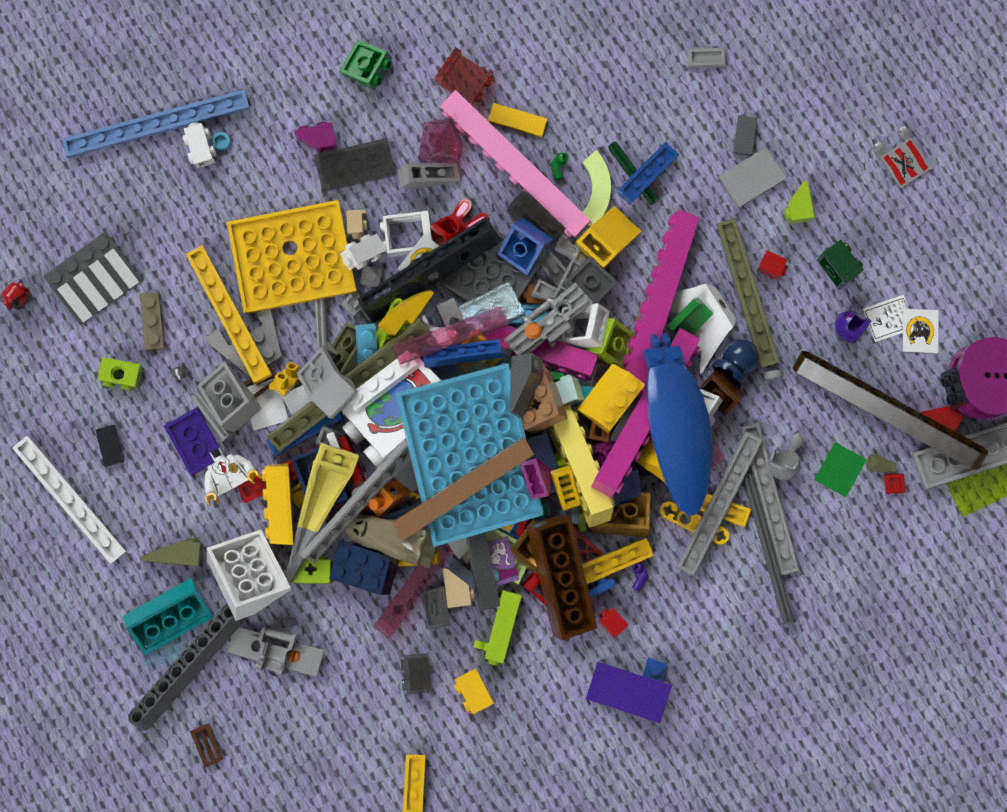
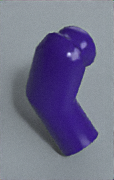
(641, 576)

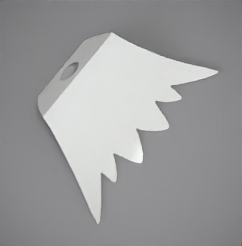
(716, 327)

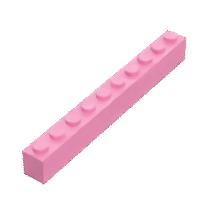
(515, 163)

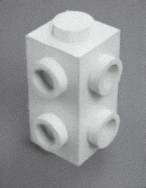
(197, 139)
(367, 249)

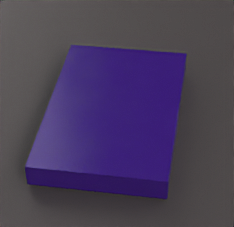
(192, 440)

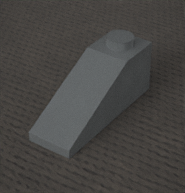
(524, 381)

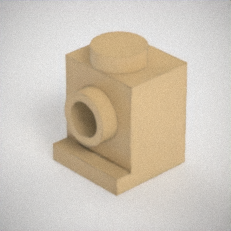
(356, 223)

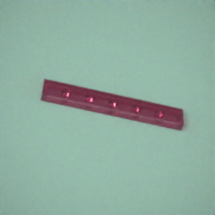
(450, 335)

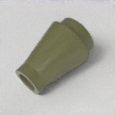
(880, 464)

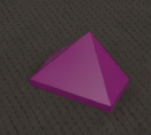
(537, 477)

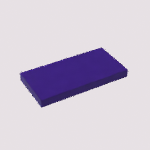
(629, 692)

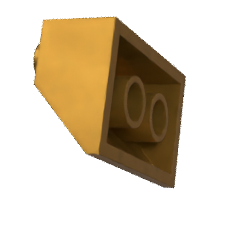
(628, 519)

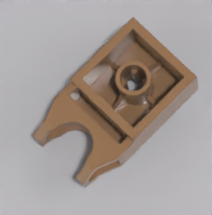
(545, 406)

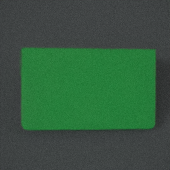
(691, 317)

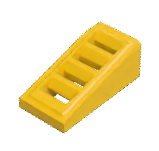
(570, 478)

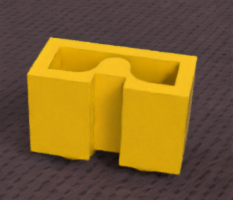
(474, 691)

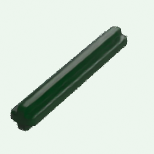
(630, 169)

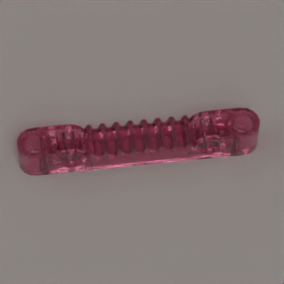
(389, 620)

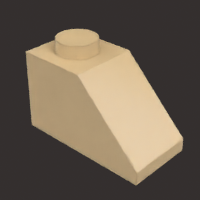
(457, 591)

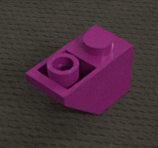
(318, 137)

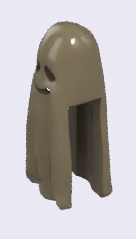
(381, 535)

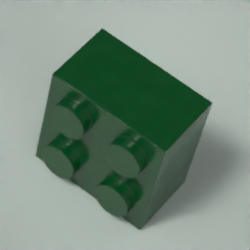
(840, 264)

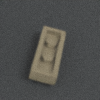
(152, 321)

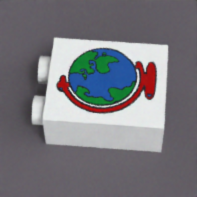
(381, 420)

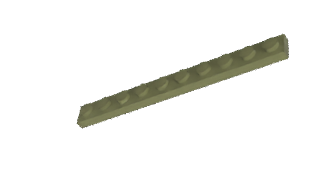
(312, 414)

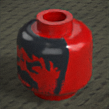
(15, 295)

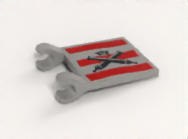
(904, 161)

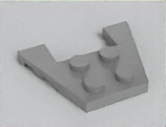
(564, 246)
(264, 338)

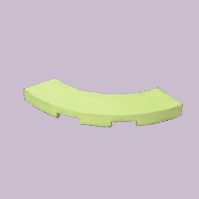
(600, 187)

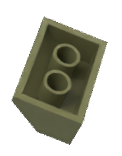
(346, 349)

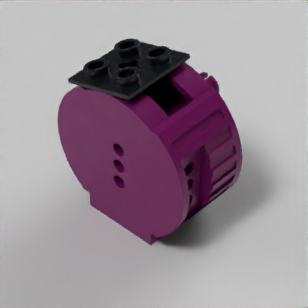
(978, 379)

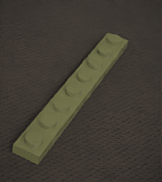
(747, 292)

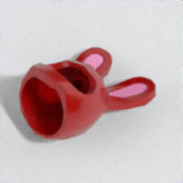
(453, 224)

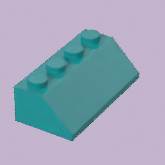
(167, 616)

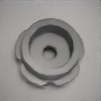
(180, 372)

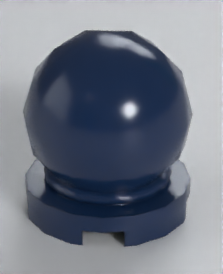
(738, 360)

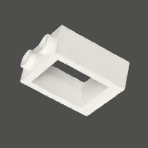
(402, 218)
(596, 328)

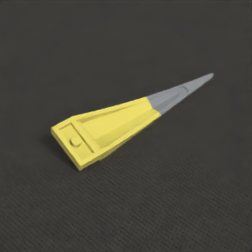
(326, 481)

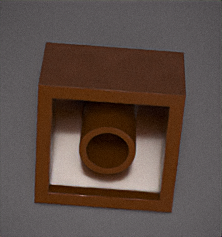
(721, 386)

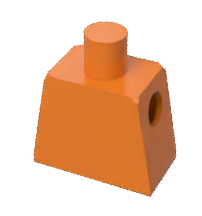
(386, 502)

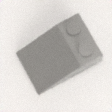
(228, 398)

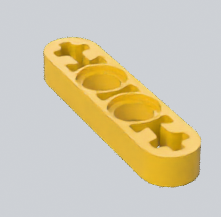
(695, 519)

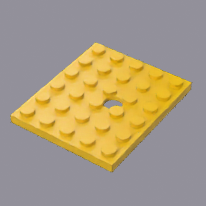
(278, 280)

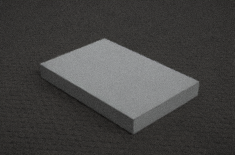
(752, 177)

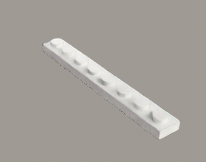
(69, 499)

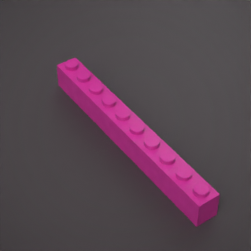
(660, 291)
(635, 431)

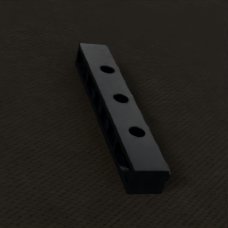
(430, 268)

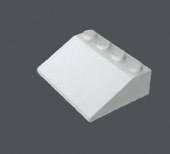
(247, 573)

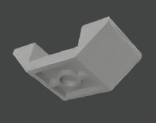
(325, 383)

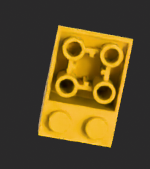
(608, 237)

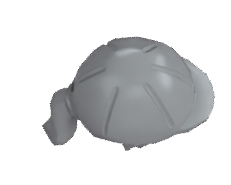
(786, 463)

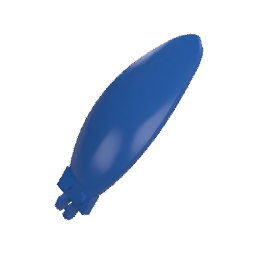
(678, 425)

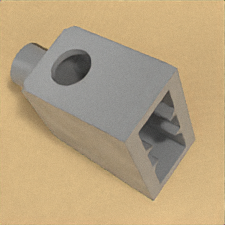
(448, 310)

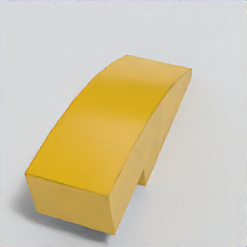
(405, 312)

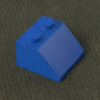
(524, 246)

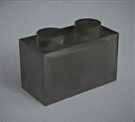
(416, 674)

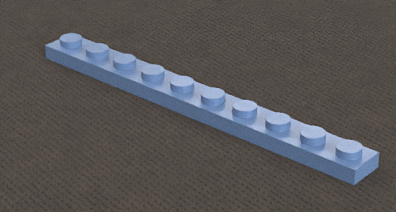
(155, 123)

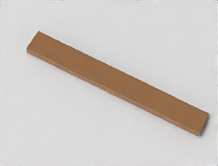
(462, 488)

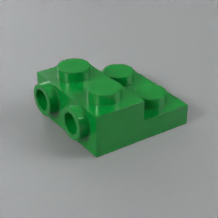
(366, 64)

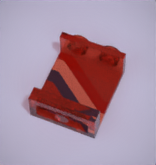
(464, 77)

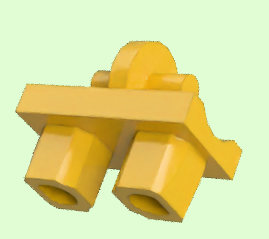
(286, 380)

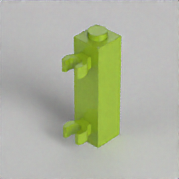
(502, 629)

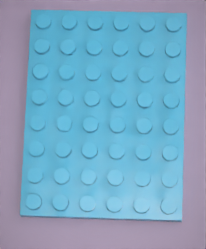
(452, 431)

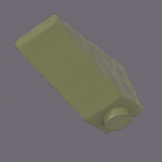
(179, 553)

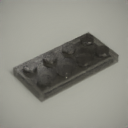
(354, 165)

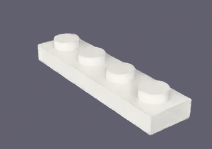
(381, 383)

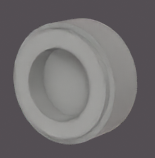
(773, 374)

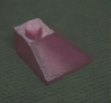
(440, 142)

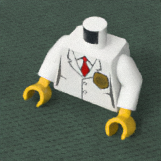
(227, 474)

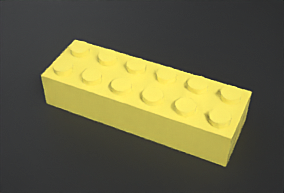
(577, 454)

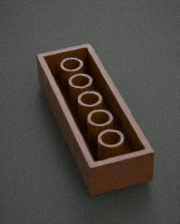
(562, 577)

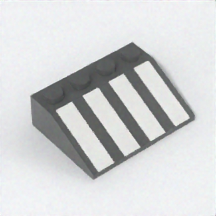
(92, 278)

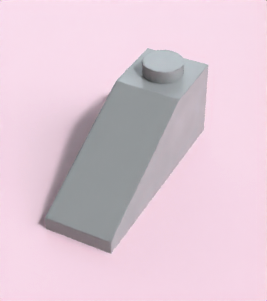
(428, 174)

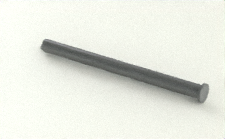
(768, 549)

